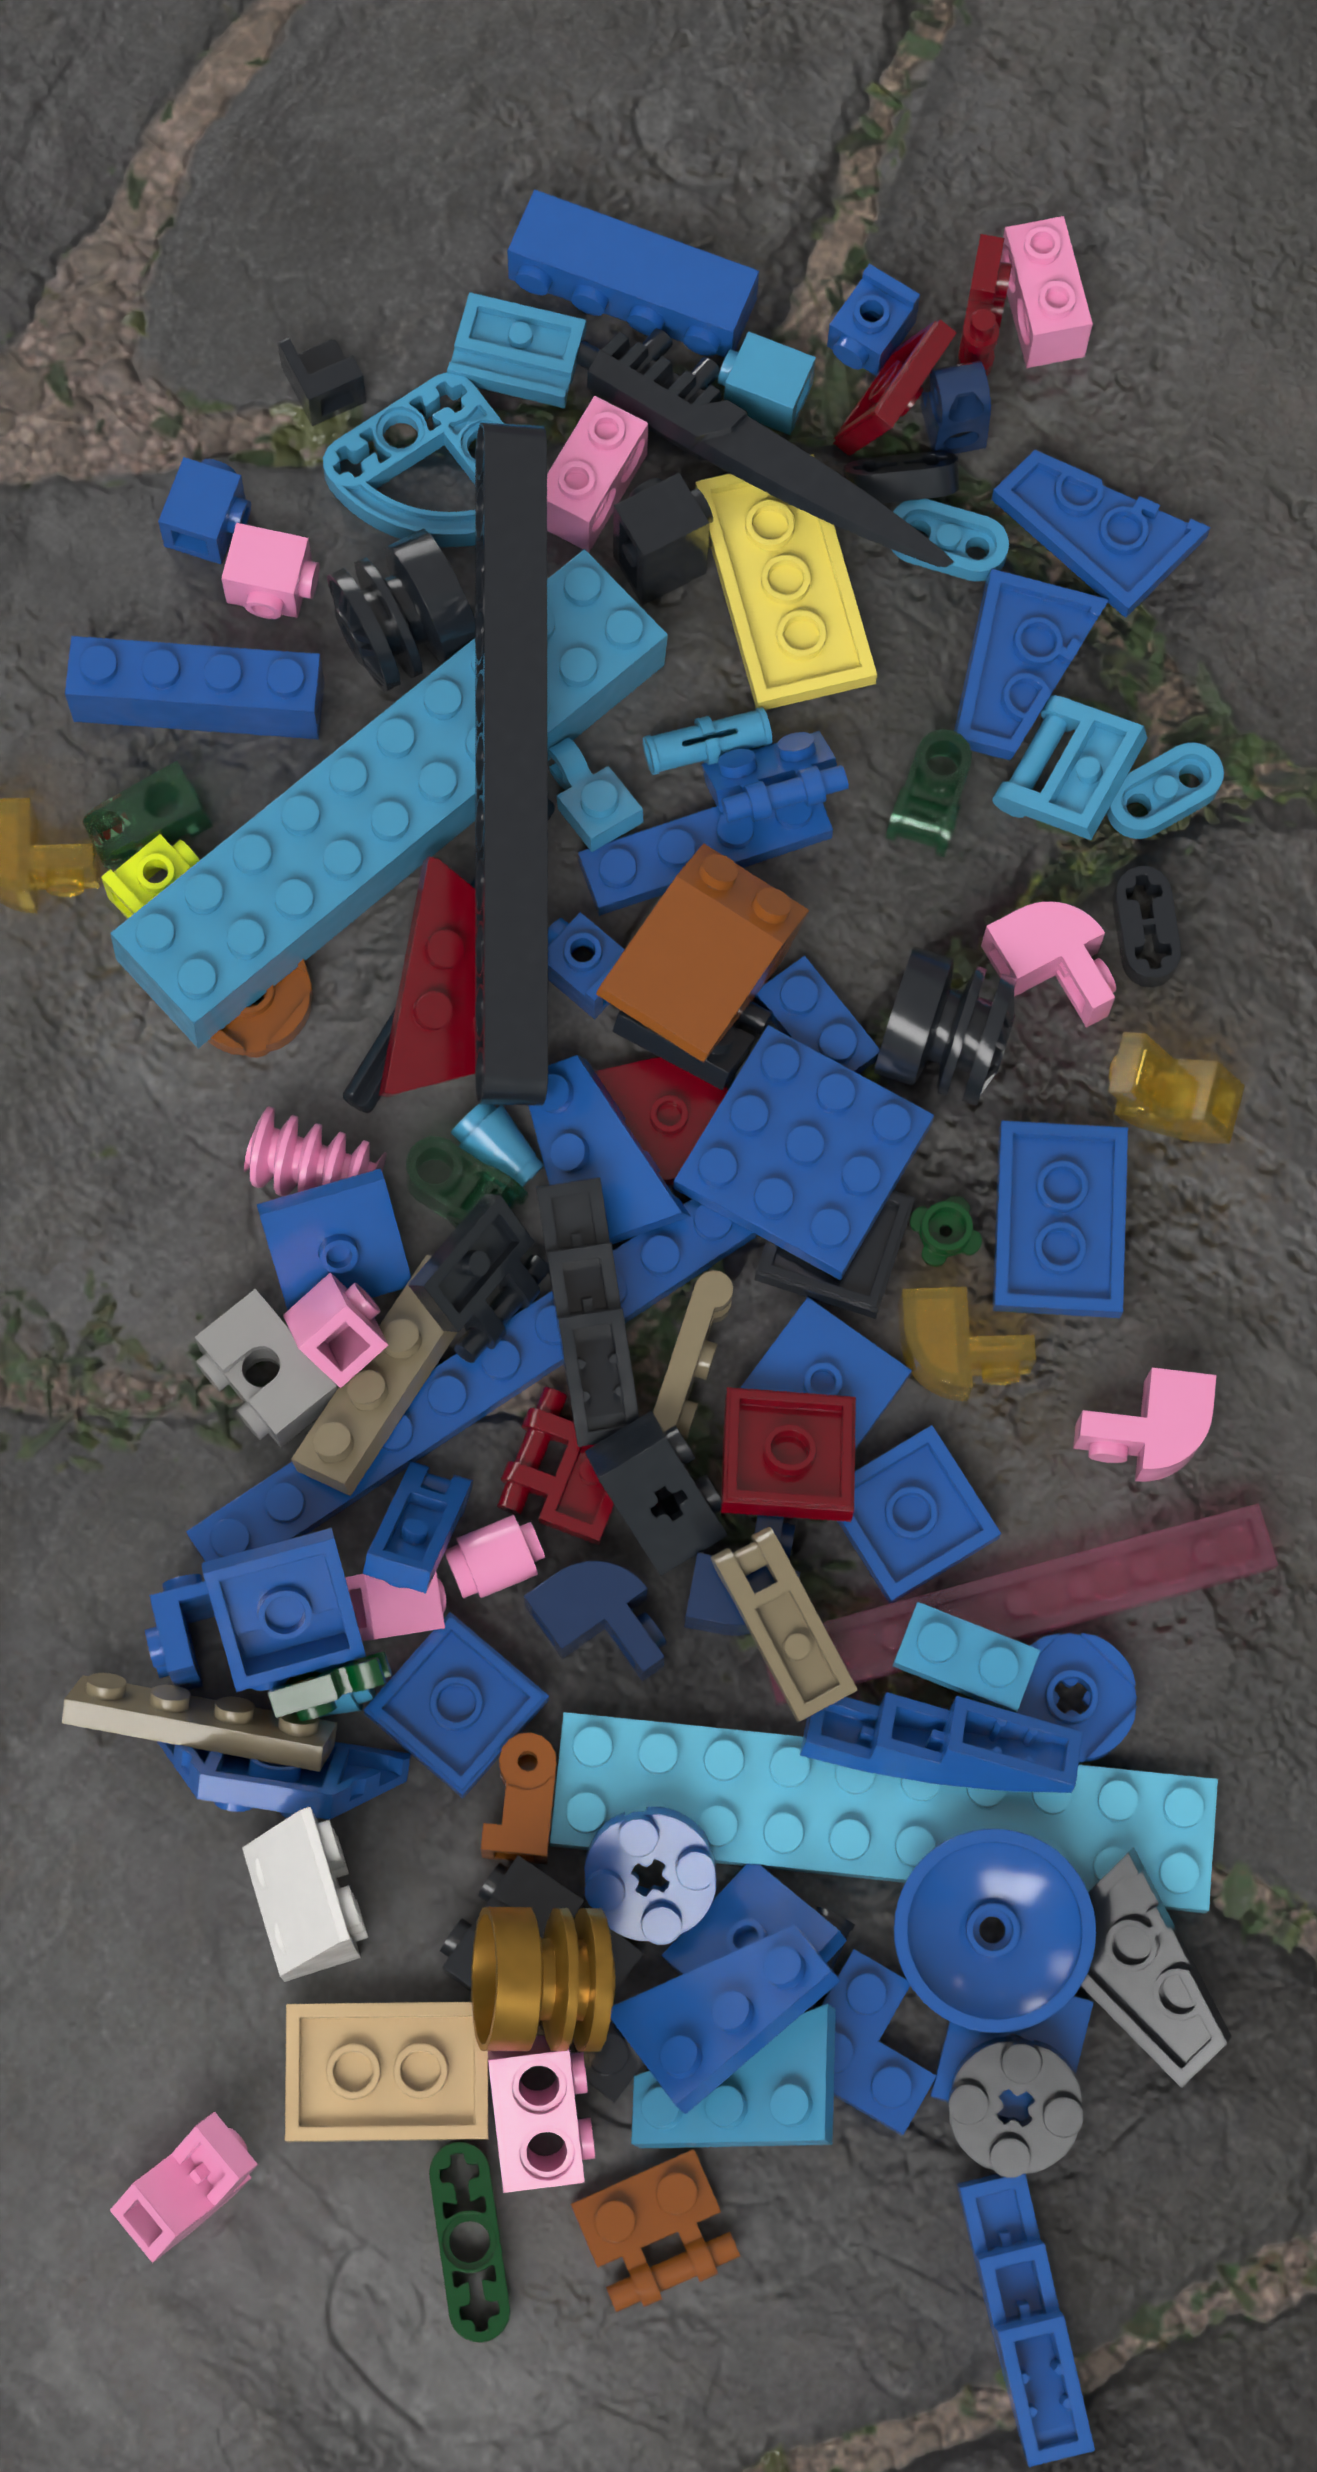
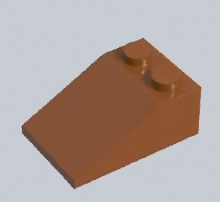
(703, 952)

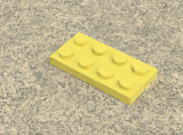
(786, 596)

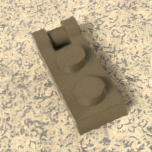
(693, 1352)
(785, 1626)

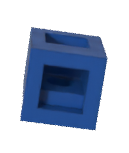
(892, 312)
(581, 979)

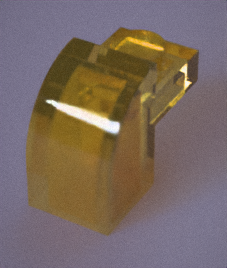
(31, 867)
(1173, 1095)
(943, 1354)

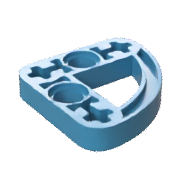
(449, 429)

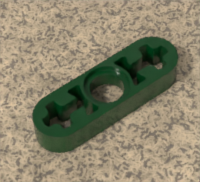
(446, 2193)

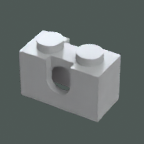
(255, 1334)

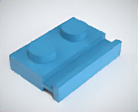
(517, 349)

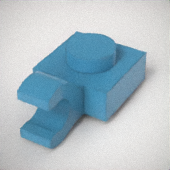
(592, 803)

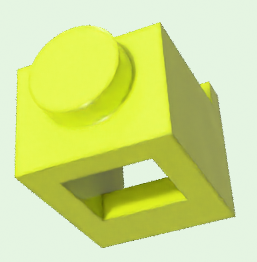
(129, 884)

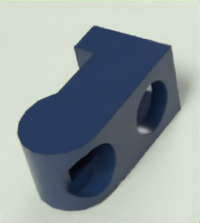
(957, 405)

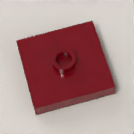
(894, 387)
(663, 1108)
(788, 1454)

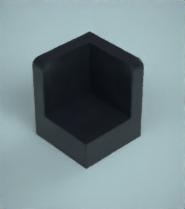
(322, 379)

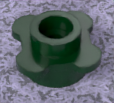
(950, 1213)

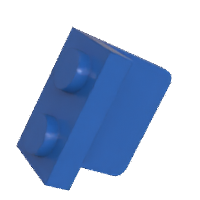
(170, 1642)

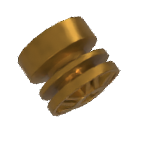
(553, 1979)

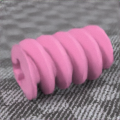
(301, 1159)

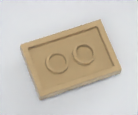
(384, 2073)

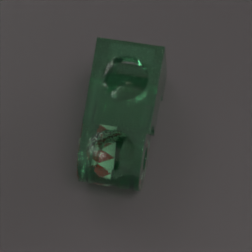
(154, 806)

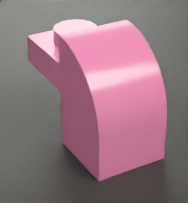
(1051, 942)
(1168, 1433)
(185, 2187)

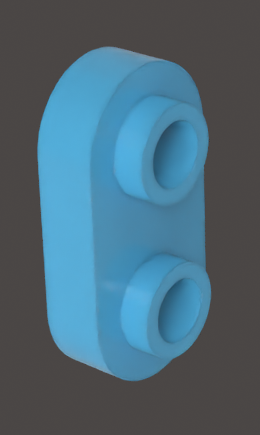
(954, 533)
(1162, 793)

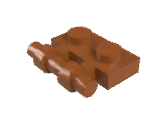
(649, 2209)

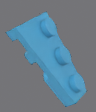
(770, 2101)

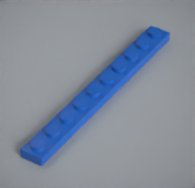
(465, 1392)

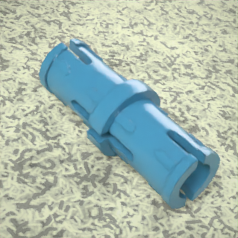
(707, 740)

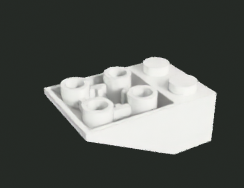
(299, 1896)

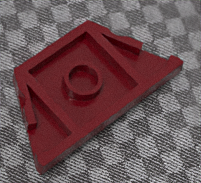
(436, 994)

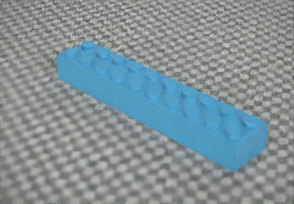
(368, 815)

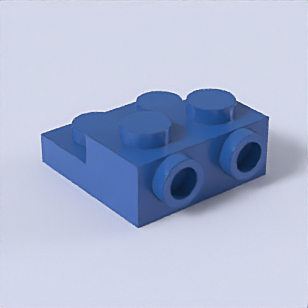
(283, 1610)

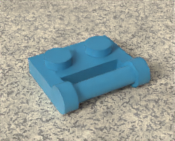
(1086, 773)

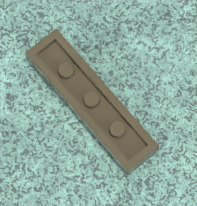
(375, 1399)
(178, 1718)

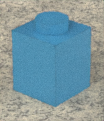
(768, 381)

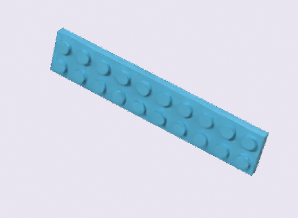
(822, 1818)

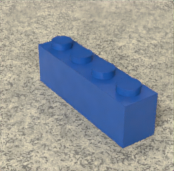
(632, 275)
(195, 687)

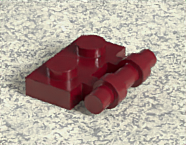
(985, 303)
(575, 1496)

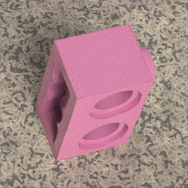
(1046, 292)
(594, 472)
(527, 2112)

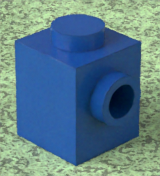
(203, 509)

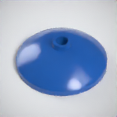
(1044, 1939)

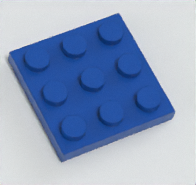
(803, 1152)

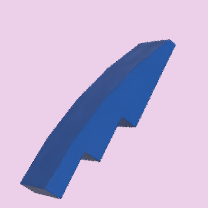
(953, 1747)
(1025, 2319)

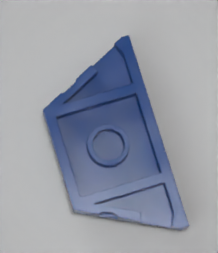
(239, 1783)

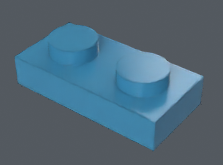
(966, 1658)

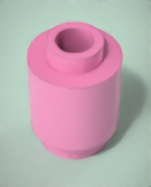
(494, 1557)

